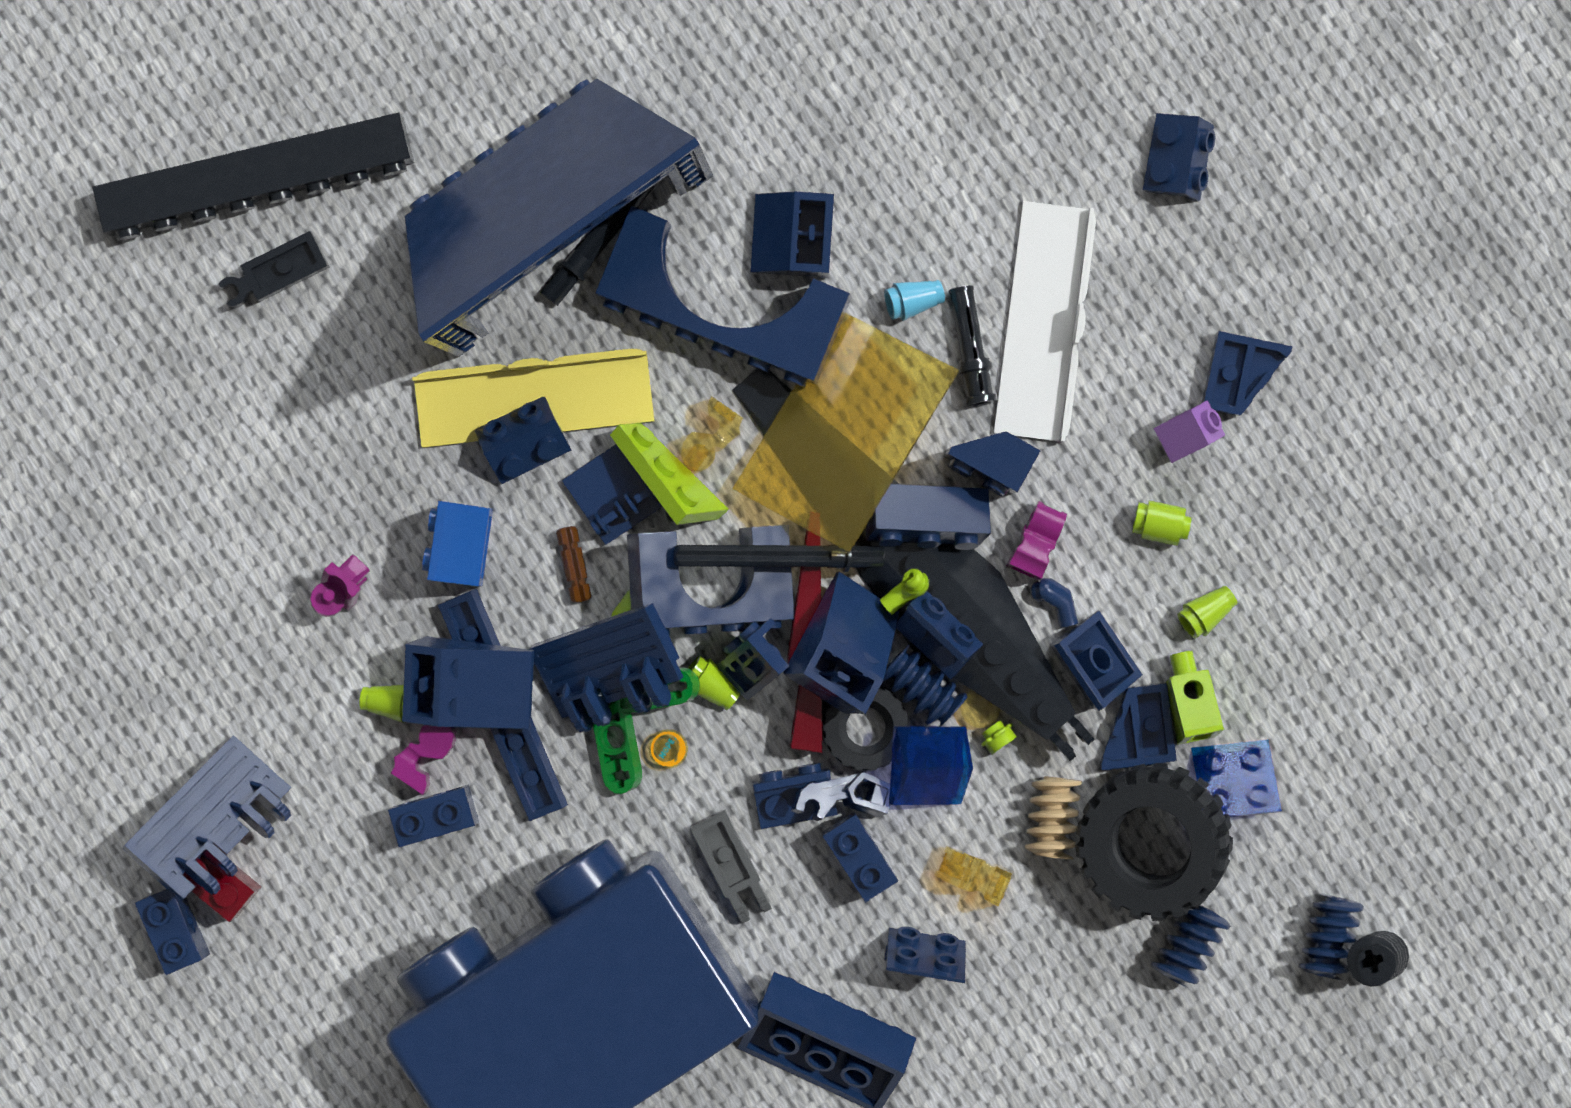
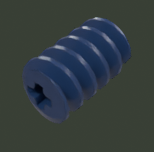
(923, 687)
(1331, 936)
(1191, 945)

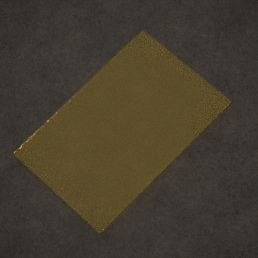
(847, 434)

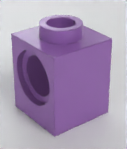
(1190, 431)

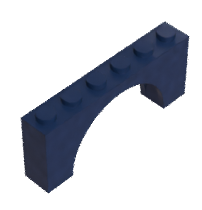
(792, 343)

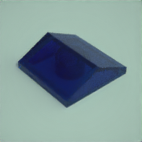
(929, 765)

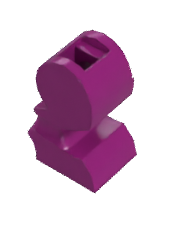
(1038, 540)
(433, 743)

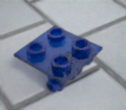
(1240, 776)

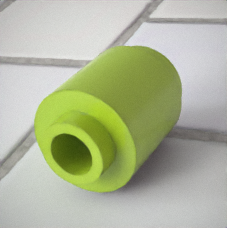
(1161, 522)

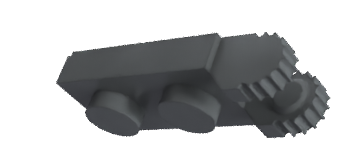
(729, 862)

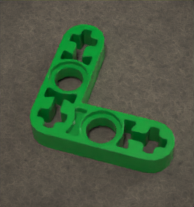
(625, 723)

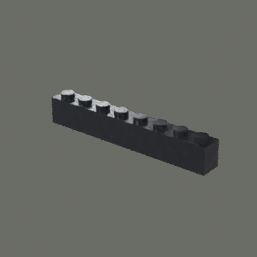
(253, 175)

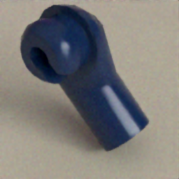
(1057, 596)

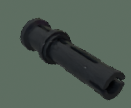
(974, 365)

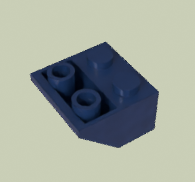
(792, 233)
(999, 459)

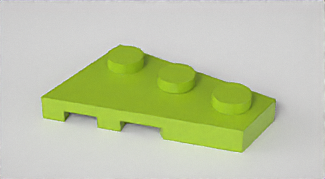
(667, 477)

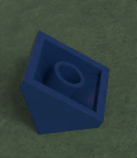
(1096, 661)

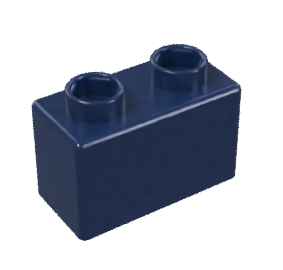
(582, 1007)

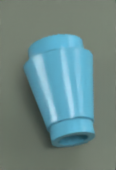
(912, 298)

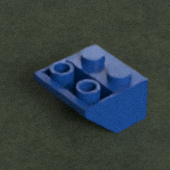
(458, 543)

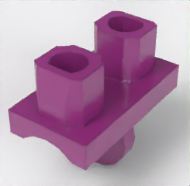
(339, 587)

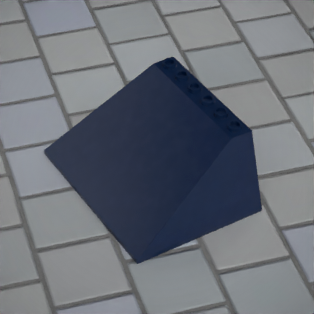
(536, 201)

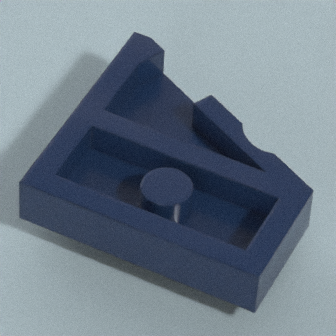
(1240, 370)
(1141, 729)

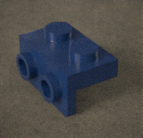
(1179, 156)
(522, 440)

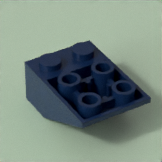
(845, 647)
(467, 684)

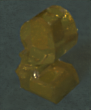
(699, 448)
(974, 874)

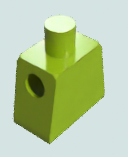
(1192, 718)

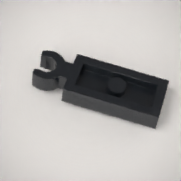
(278, 269)

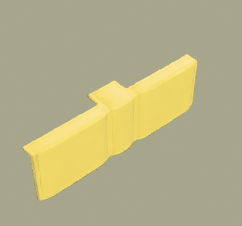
(580, 389)

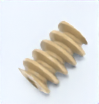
(1053, 817)

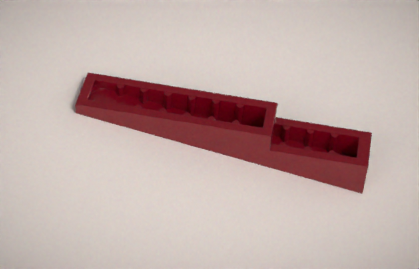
(807, 719)

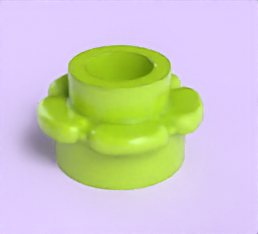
(998, 736)

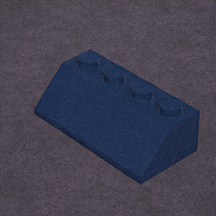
(828, 1043)

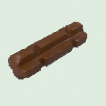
(573, 564)

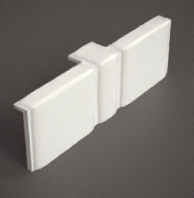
(1045, 321)

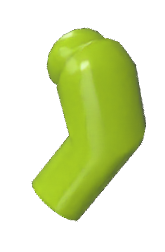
(913, 586)

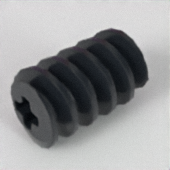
(1372, 973)

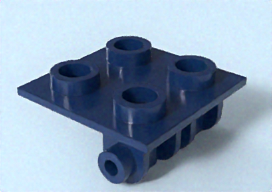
(611, 494)
(926, 954)

